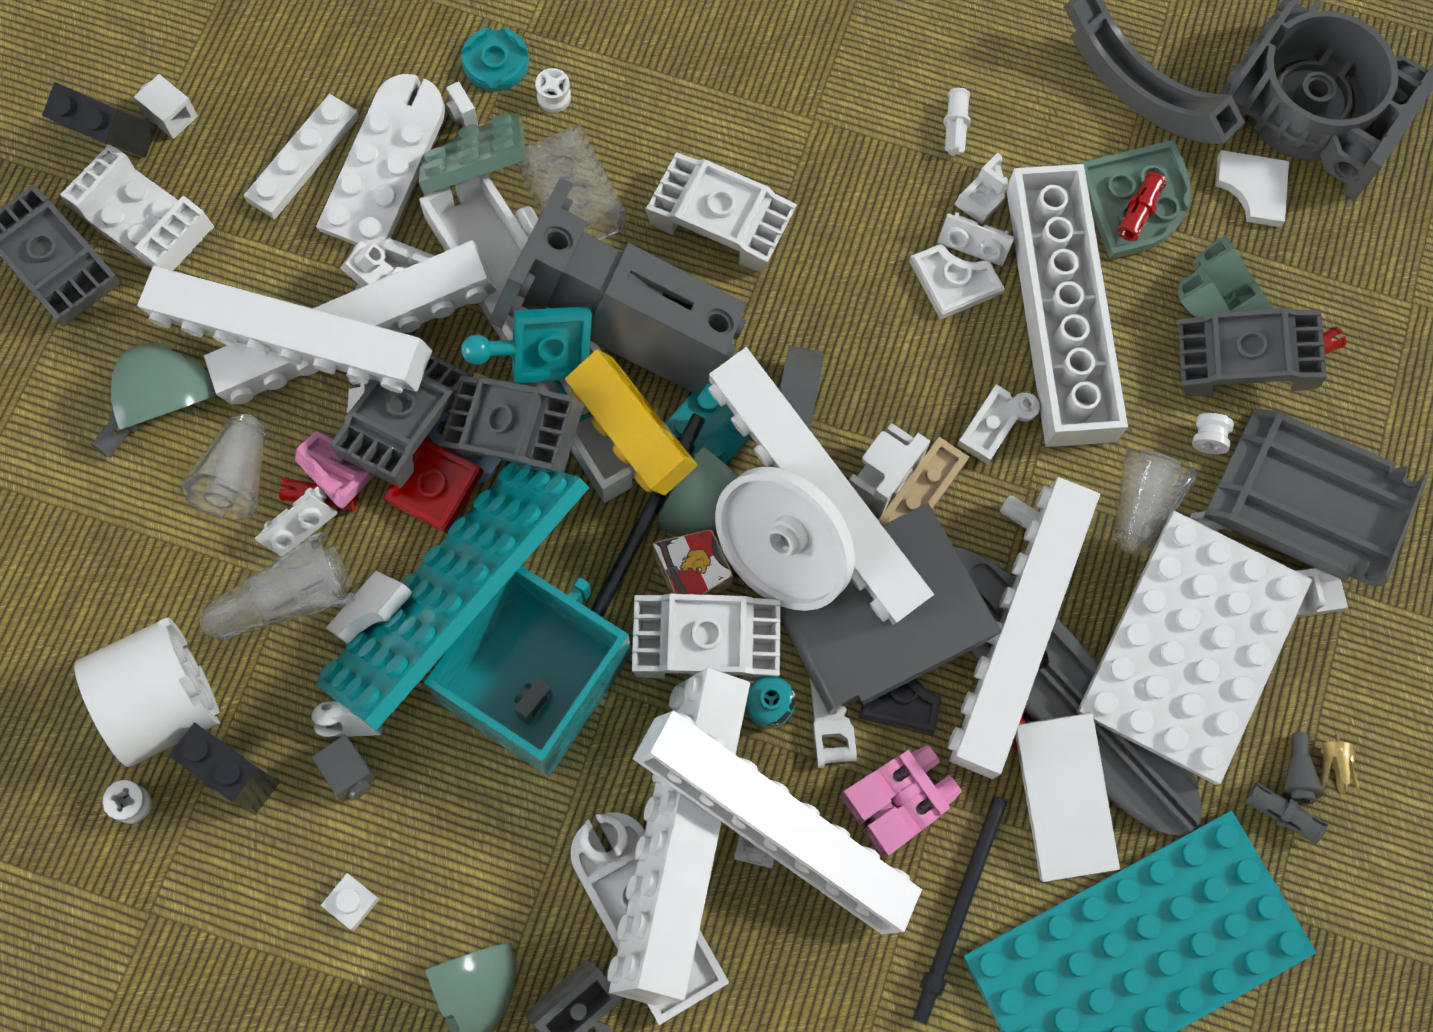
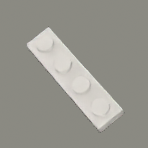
(301, 156)

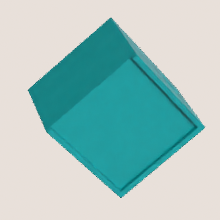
(525, 636)

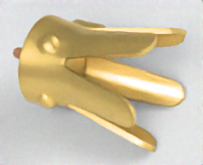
(1343, 758)

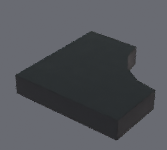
(905, 708)

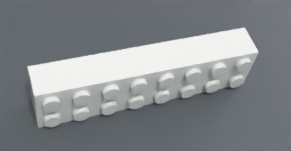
(1065, 306)
(674, 859)

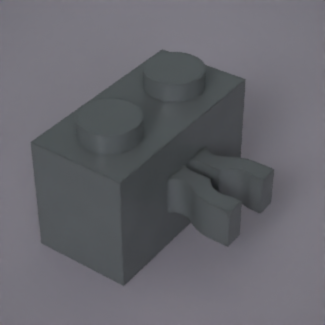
(575, 1003)

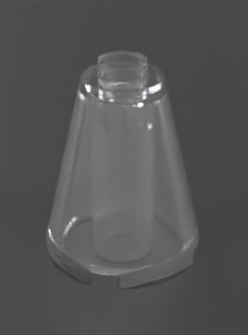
(229, 471)
(1148, 494)

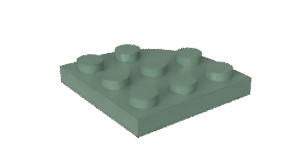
(474, 153)
(1119, 177)

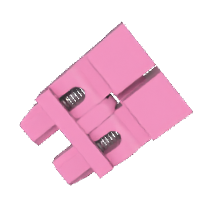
(873, 797)

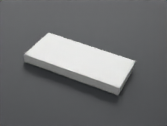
(1066, 797)

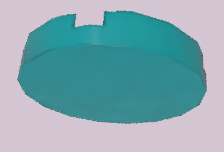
(495, 59)

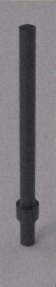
(641, 527)
(933, 981)

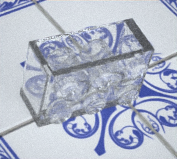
(573, 159)

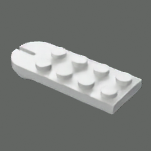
(384, 161)
(606, 882)

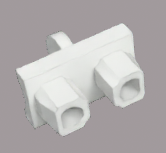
(367, 264)

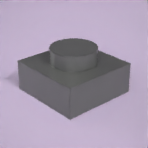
(532, 700)

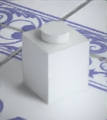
(165, 106)

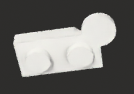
(996, 420)

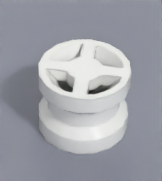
(553, 81)
(1213, 433)
(134, 806)

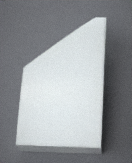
(985, 192)

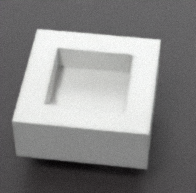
(460, 106)
(350, 902)

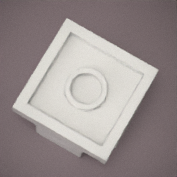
(888, 467)

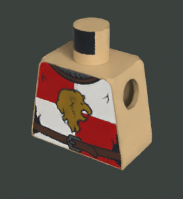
(693, 564)

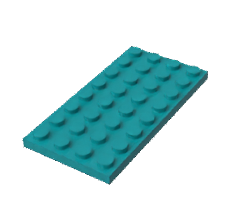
(450, 590)
(1146, 943)

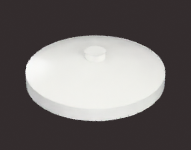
(785, 538)

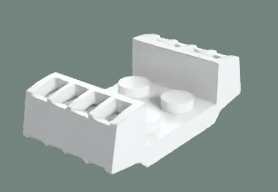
(721, 208)
(136, 211)
(706, 632)

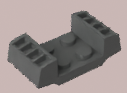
(52, 257)
(1252, 349)
(512, 423)
(390, 426)

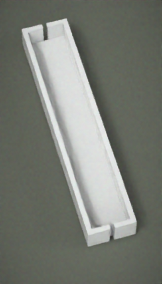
(496, 232)

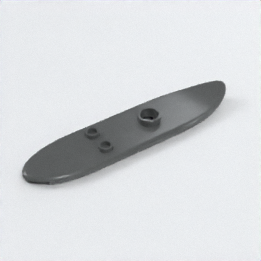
(1134, 777)

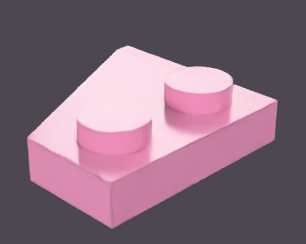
(332, 474)

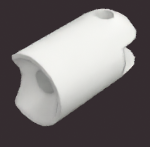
(335, 721)

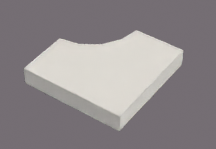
(1257, 183)
(953, 282)
(373, 603)

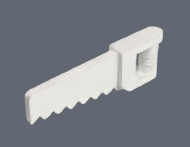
(831, 726)

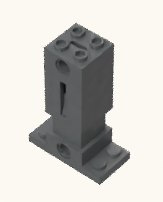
(635, 299)

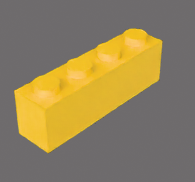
(630, 423)

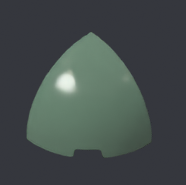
(1220, 283)
(156, 381)
(695, 498)
(475, 988)

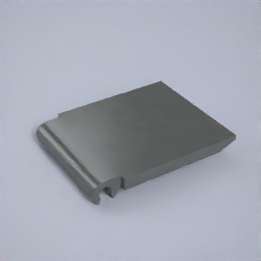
(1316, 498)
(860, 656)

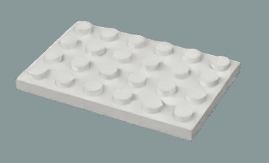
(1195, 647)

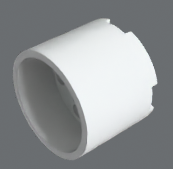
(145, 692)

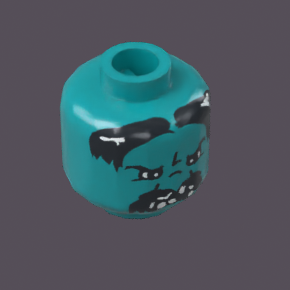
(770, 715)

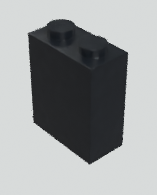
(99, 120)
(223, 769)

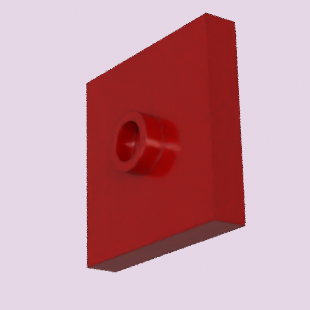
(436, 487)

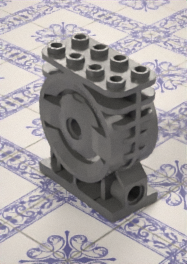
(1308, 103)

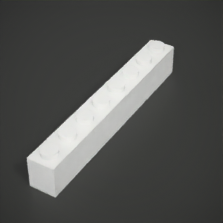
(393, 303)
(286, 329)
(791, 446)
(1025, 628)
(777, 822)

